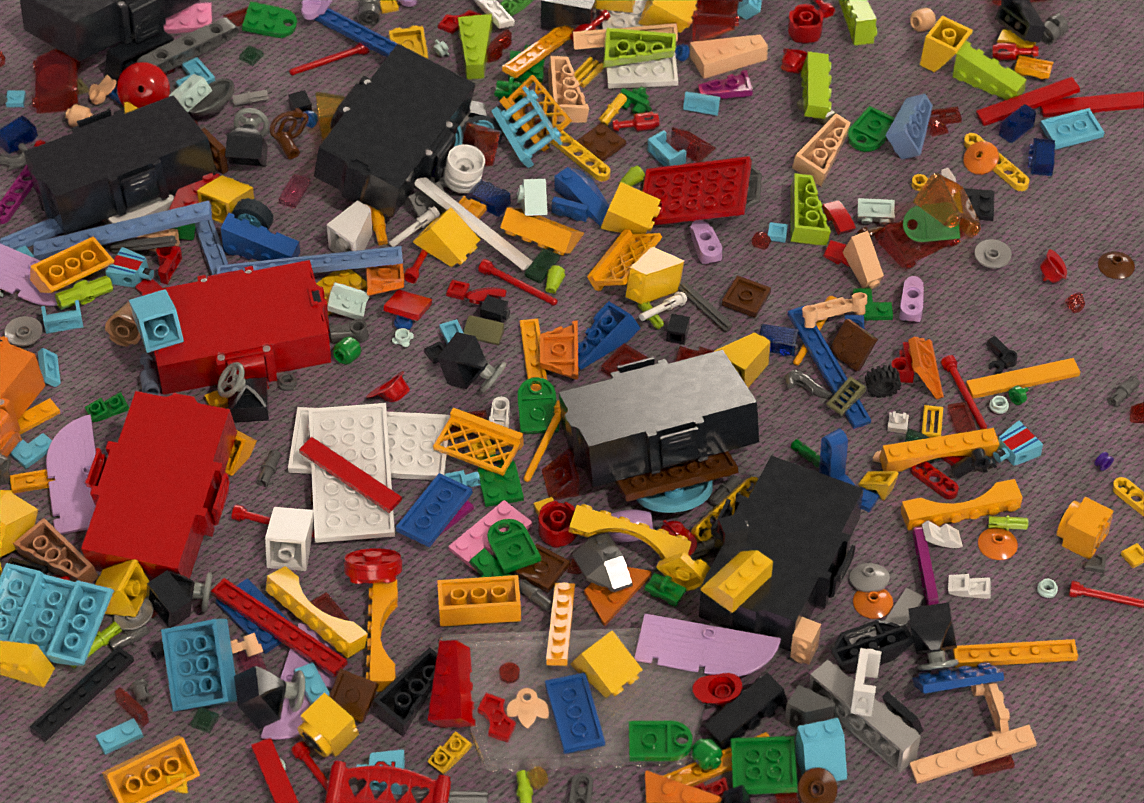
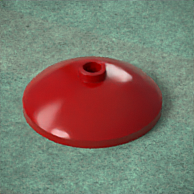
(142, 74)

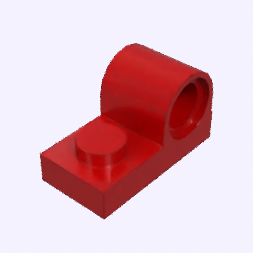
(168, 260)
(903, 364)

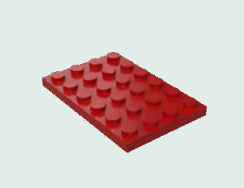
(699, 189)

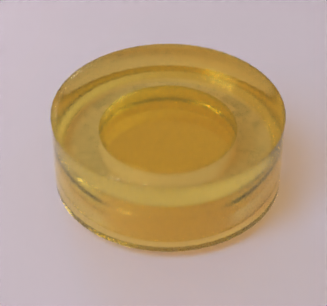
(537, 777)

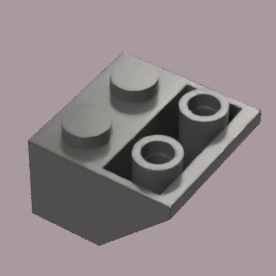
(807, 708)

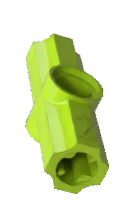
(84, 292)

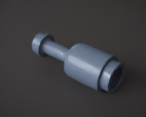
(149, 377)

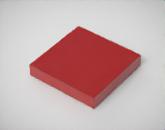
(407, 305)

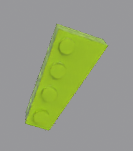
(859, 20)
(474, 40)
(636, 46)
(987, 74)
(816, 85)
(806, 214)

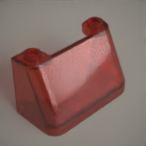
(714, 18)
(55, 82)
(904, 249)

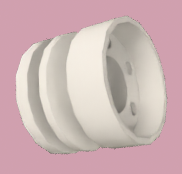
(463, 168)

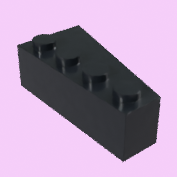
(124, 55)
(407, 693)

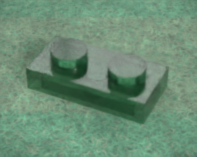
(539, 268)

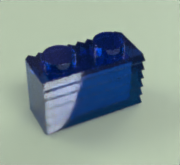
(1017, 123)
(17, 132)
(1042, 156)
(493, 197)
(782, 339)

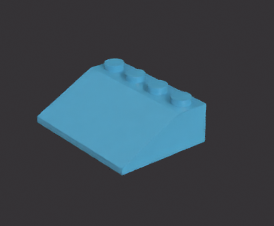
(199, 664)

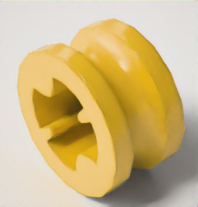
(915, 180)

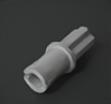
(250, 97)

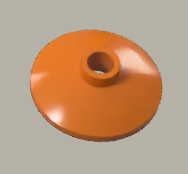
(982, 164)
(997, 549)
(873, 608)

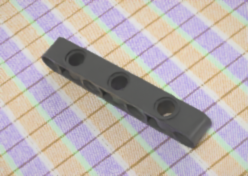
(192, 45)

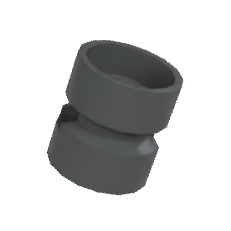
(369, 12)
(1056, 26)

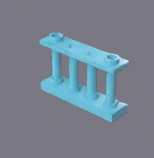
(511, 128)

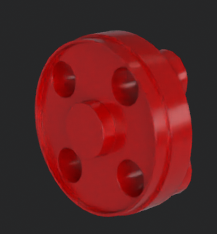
(373, 565)

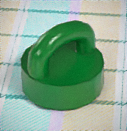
(1018, 394)

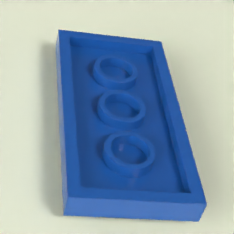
(434, 510)
(266, 640)
(963, 677)
(574, 713)

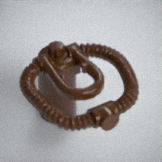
(284, 138)

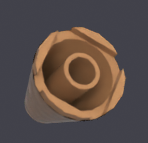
(122, 327)

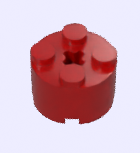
(805, 24)
(555, 523)

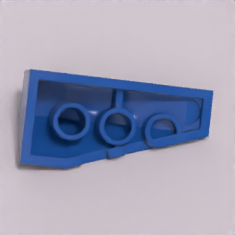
(580, 188)
(609, 331)

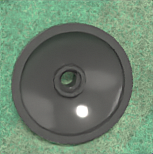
(217, 99)

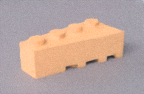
(727, 54)
(566, 90)
(821, 151)

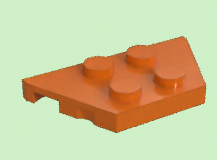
(384, 278)
(560, 350)
(925, 364)
(609, 603)
(665, 790)

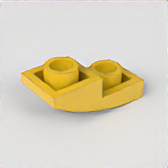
(1007, 36)
(450, 753)

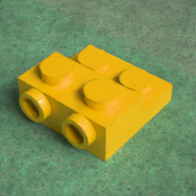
(411, 38)
(684, 570)

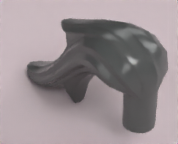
(14, 162)
(798, 378)

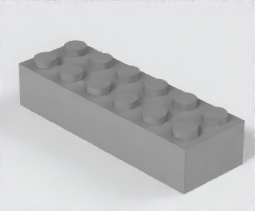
(881, 732)

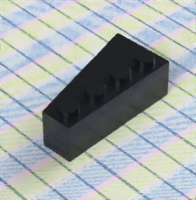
(747, 710)

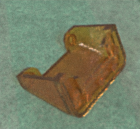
(948, 204)

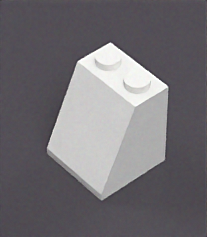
(350, 229)
(289, 538)

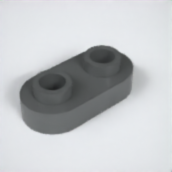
(578, 793)

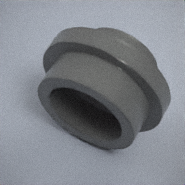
(287, 377)

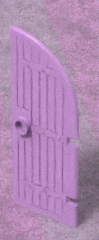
(16, 276)
(69, 463)
(692, 645)
(287, 725)

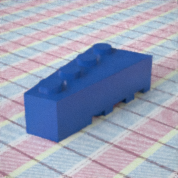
(254, 242)

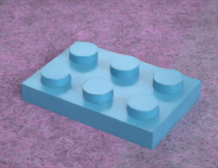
(1072, 128)

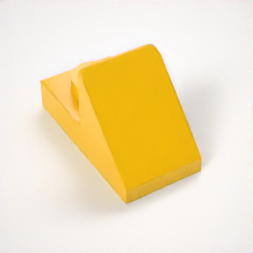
(880, 481)

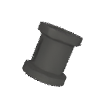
(141, 692)

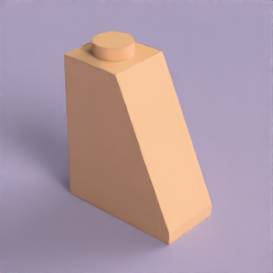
(863, 260)

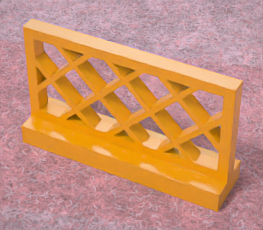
(509, 102)
(617, 258)
(485, 430)

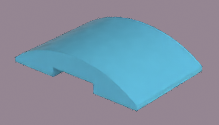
(51, 613)

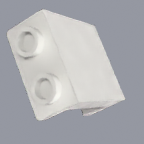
(864, 694)

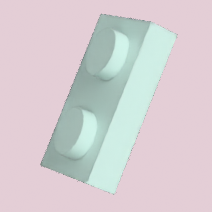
(875, 211)
(347, 301)

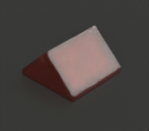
(483, 139)
(695, 147)
(562, 477)

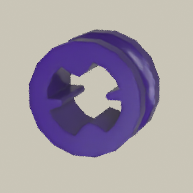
(1104, 461)

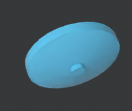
(679, 499)

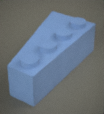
(910, 126)

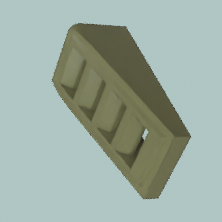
(850, 382)

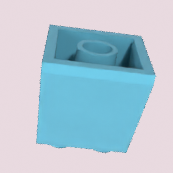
(156, 320)
(823, 747)

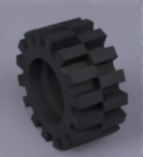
(883, 381)

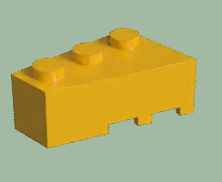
(24, 663)

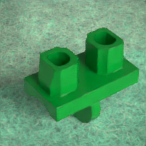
(506, 88)
(638, 98)
(665, 589)

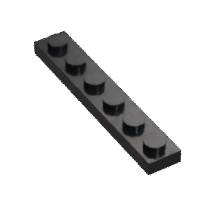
(81, 693)

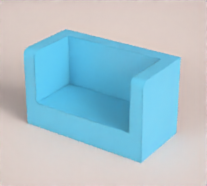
(663, 152)
(63, 320)

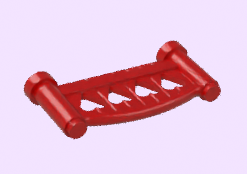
(340, 790)

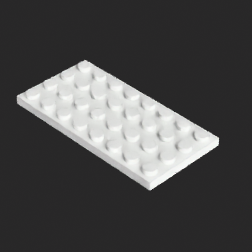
(647, 73)
(360, 437)
(410, 444)

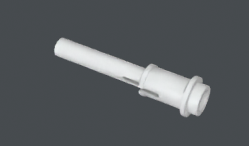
(421, 221)
(678, 299)

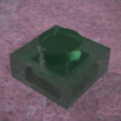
(251, 55)
(205, 720)

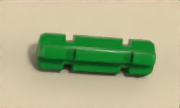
(806, 452)

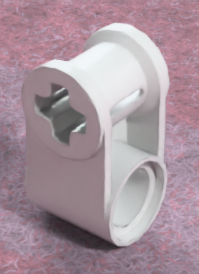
(500, 411)

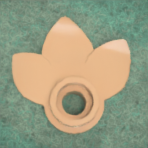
(99, 92)
(528, 709)

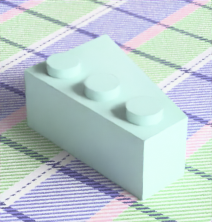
(533, 197)

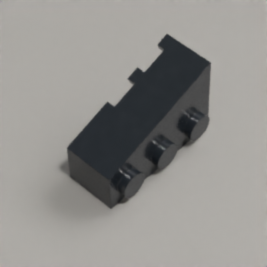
(566, 12)
(1021, 19)

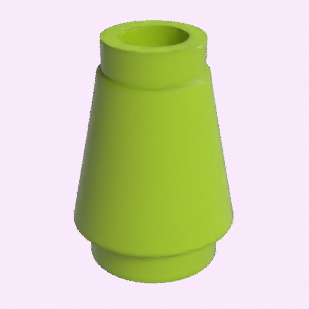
(633, 176)
(554, 278)

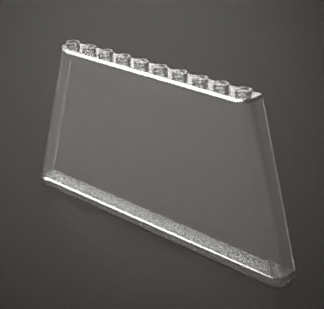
(656, 696)

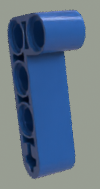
(834, 455)

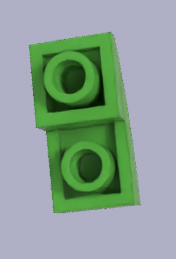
(514, 6)

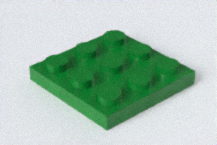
(764, 764)

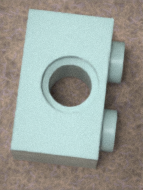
(191, 91)

